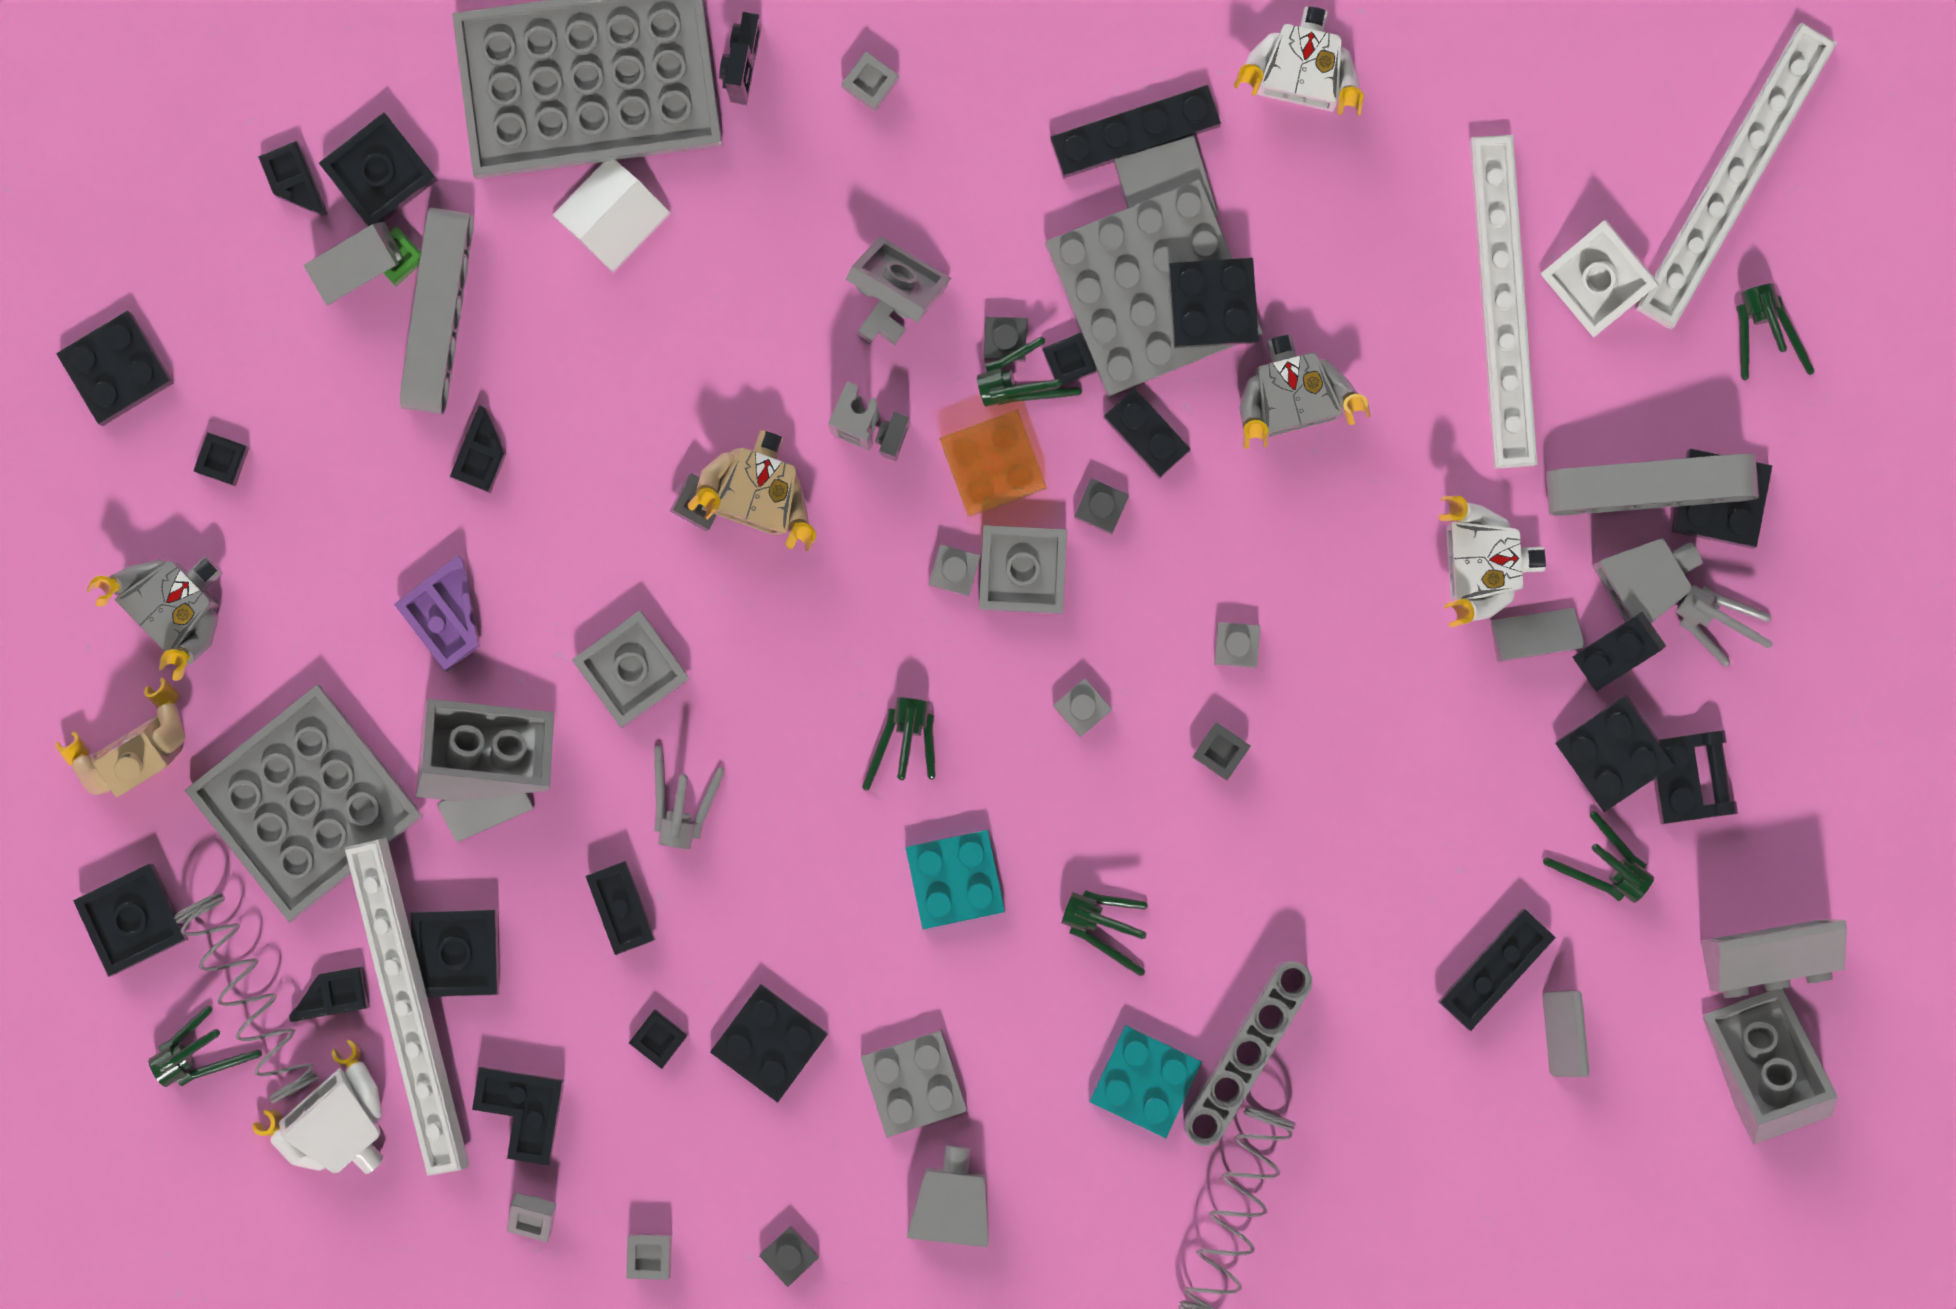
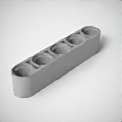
(436, 310)
(1652, 484)
(1246, 1074)

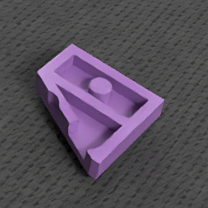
(443, 614)

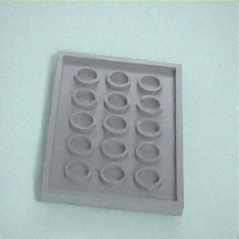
(584, 82)

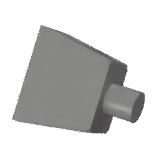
(1648, 578)
(951, 1203)

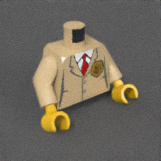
(756, 491)
(134, 755)

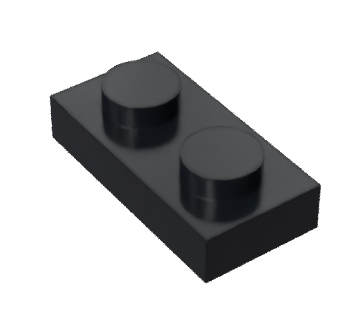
(1146, 433)
(1619, 651)
(620, 908)

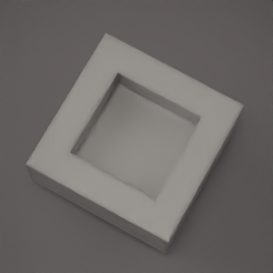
(870, 81)
(954, 570)
(1237, 645)
(1082, 707)
(531, 1217)
(648, 1256)

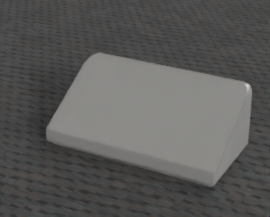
(1536, 634)
(478, 815)
(1565, 1033)

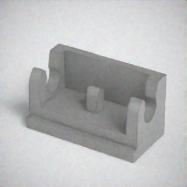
(354, 262)
(853, 422)

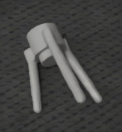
(1701, 608)
(676, 828)

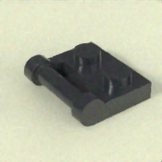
(1679, 787)

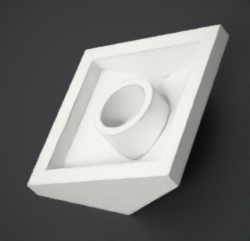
(611, 214)
(1599, 278)

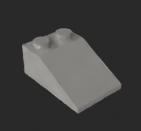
(483, 751)
(1770, 1066)

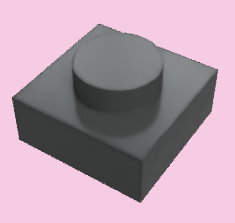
(1003, 337)
(892, 435)
(1101, 506)
(681, 509)
(1221, 751)
(789, 1256)

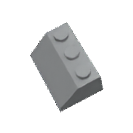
(1775, 956)

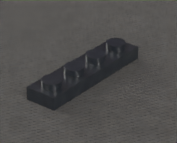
(1135, 131)

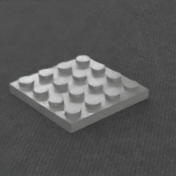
(1121, 286)
(299, 799)

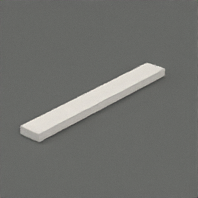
(1736, 175)
(1503, 302)
(407, 1007)

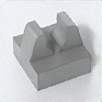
(881, 324)

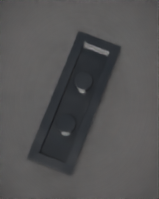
(1496, 969)

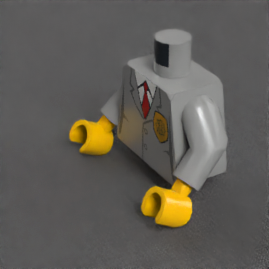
(1295, 394)
(167, 606)

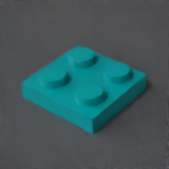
(955, 879)
(1145, 1081)

